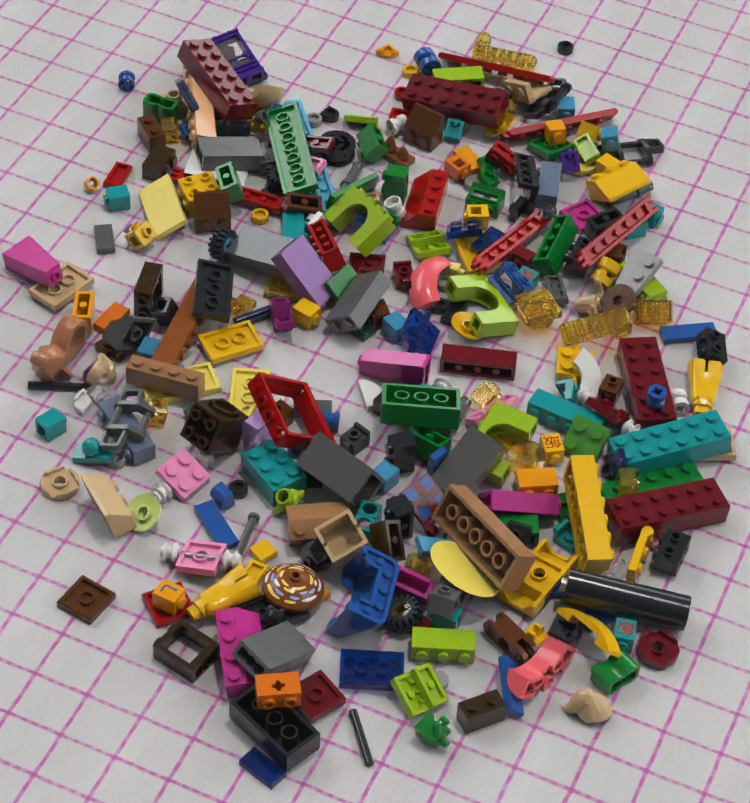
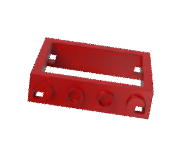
(263, 387)

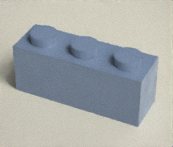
(549, 180)

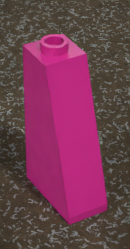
(33, 262)
(388, 365)
(521, 503)

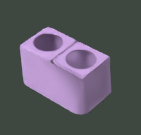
(254, 431)

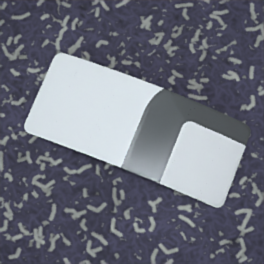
(121, 241)

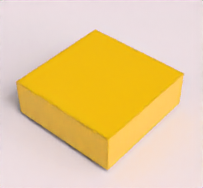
(263, 551)

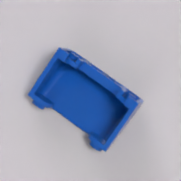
(372, 580)

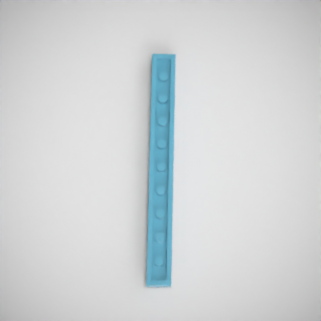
(323, 179)

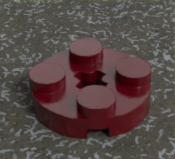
(655, 658)

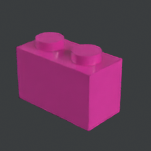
(414, 585)

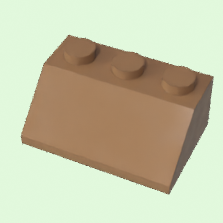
(305, 517)

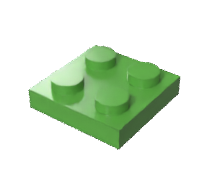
(586, 437)

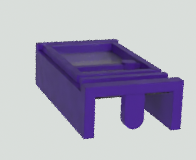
(239, 55)

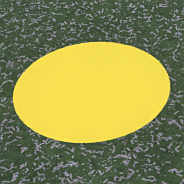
(461, 570)

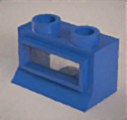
(509, 281)

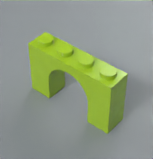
(373, 231)
(499, 319)
(511, 421)

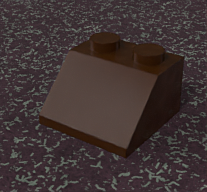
(424, 127)
(211, 210)

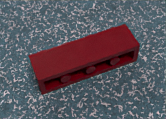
(478, 362)

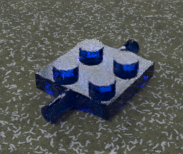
(419, 332)

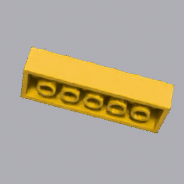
(587, 514)

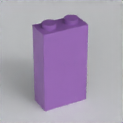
(304, 270)

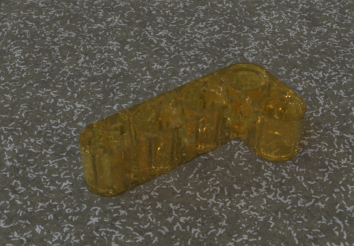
(484, 52)
(596, 326)

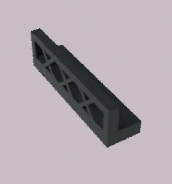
(527, 174)

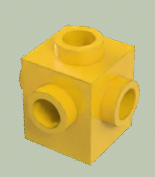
(140, 235)

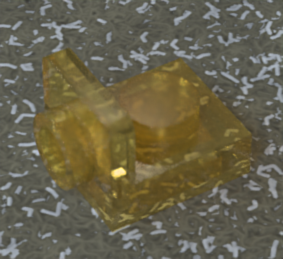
(242, 305)
(485, 393)

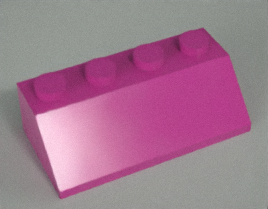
(233, 626)

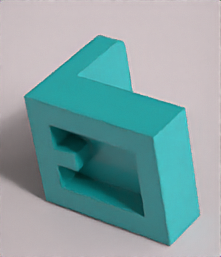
(454, 129)
(568, 389)
(563, 536)

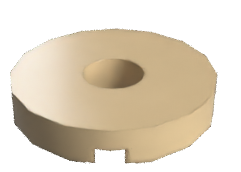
(60, 492)

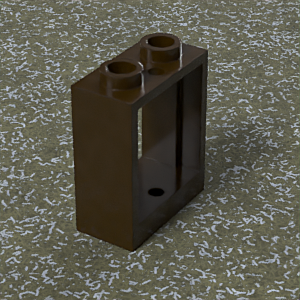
(148, 288)
(194, 669)

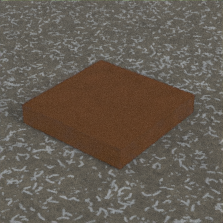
(86, 599)

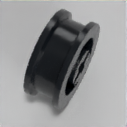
(338, 156)

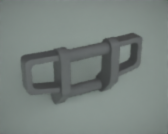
(124, 431)

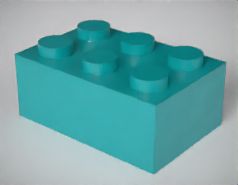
(272, 469)

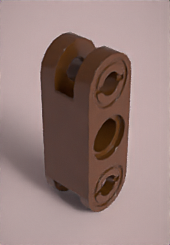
(510, 639)

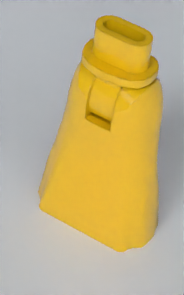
(704, 384)
(229, 591)

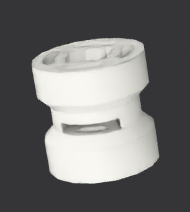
(396, 125)
(394, 206)
(680, 401)

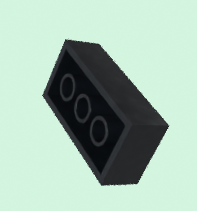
(278, 731)

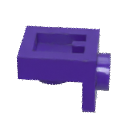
(569, 161)

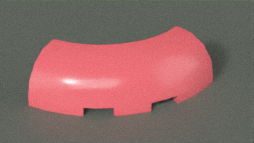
(424, 282)
(540, 669)

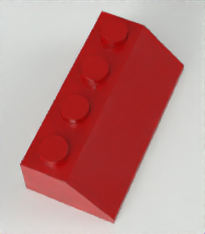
(426, 200)

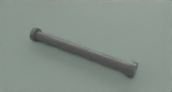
(253, 518)

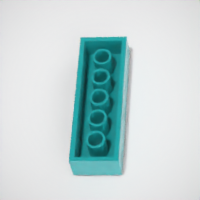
(674, 442)

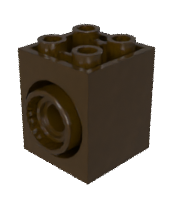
(214, 426)

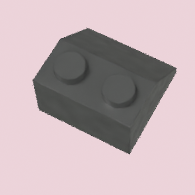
(128, 332)

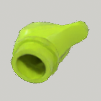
(287, 497)

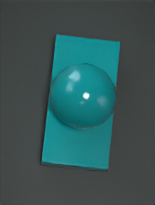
(91, 452)

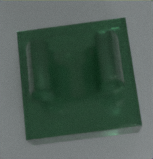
(365, 332)

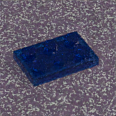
(369, 669)

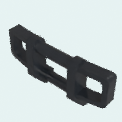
(540, 108)
(644, 147)

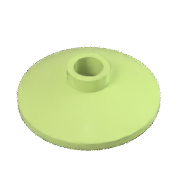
(142, 505)

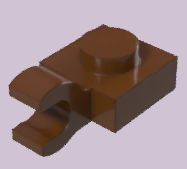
(104, 347)

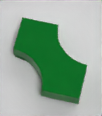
(487, 172)

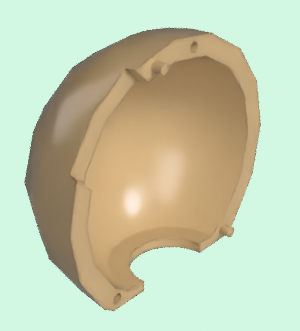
(267, 95)

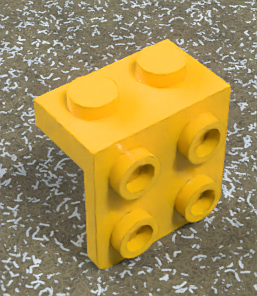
(195, 183)

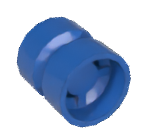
(426, 60)

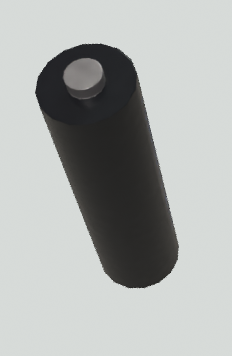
(625, 599)

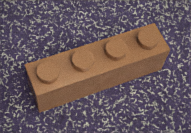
(165, 378)

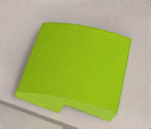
(428, 244)
(419, 690)

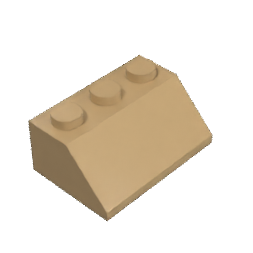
(109, 503)

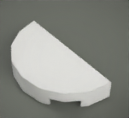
(369, 391)
(82, 402)

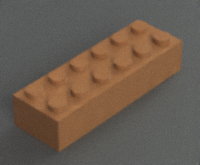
(483, 537)

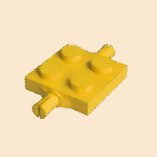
(564, 359)

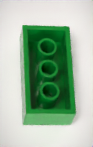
(420, 406)

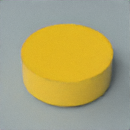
(408, 70)
(260, 216)

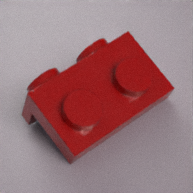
(502, 157)

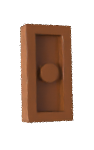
(397, 155)

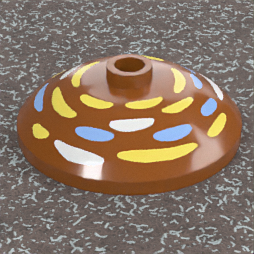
(293, 587)

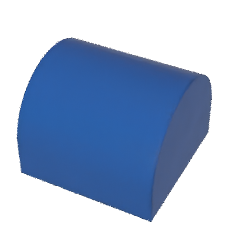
(222, 496)

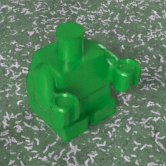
(433, 731)

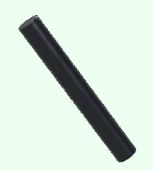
(56, 385)
(361, 738)

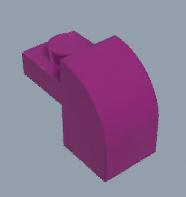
(281, 314)

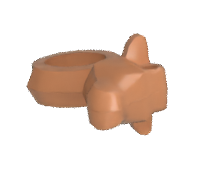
(65, 345)

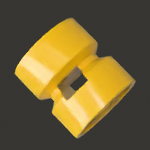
(606, 272)

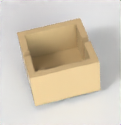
(341, 538)

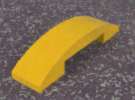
(604, 640)

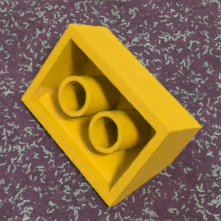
(616, 181)

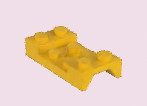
(534, 590)

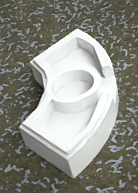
(588, 370)

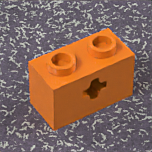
(278, 690)

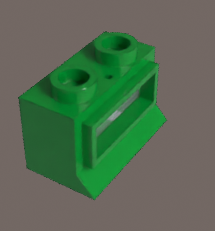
(488, 195)

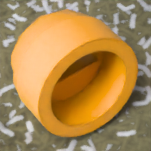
(94, 186)

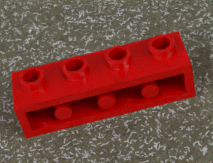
(325, 245)

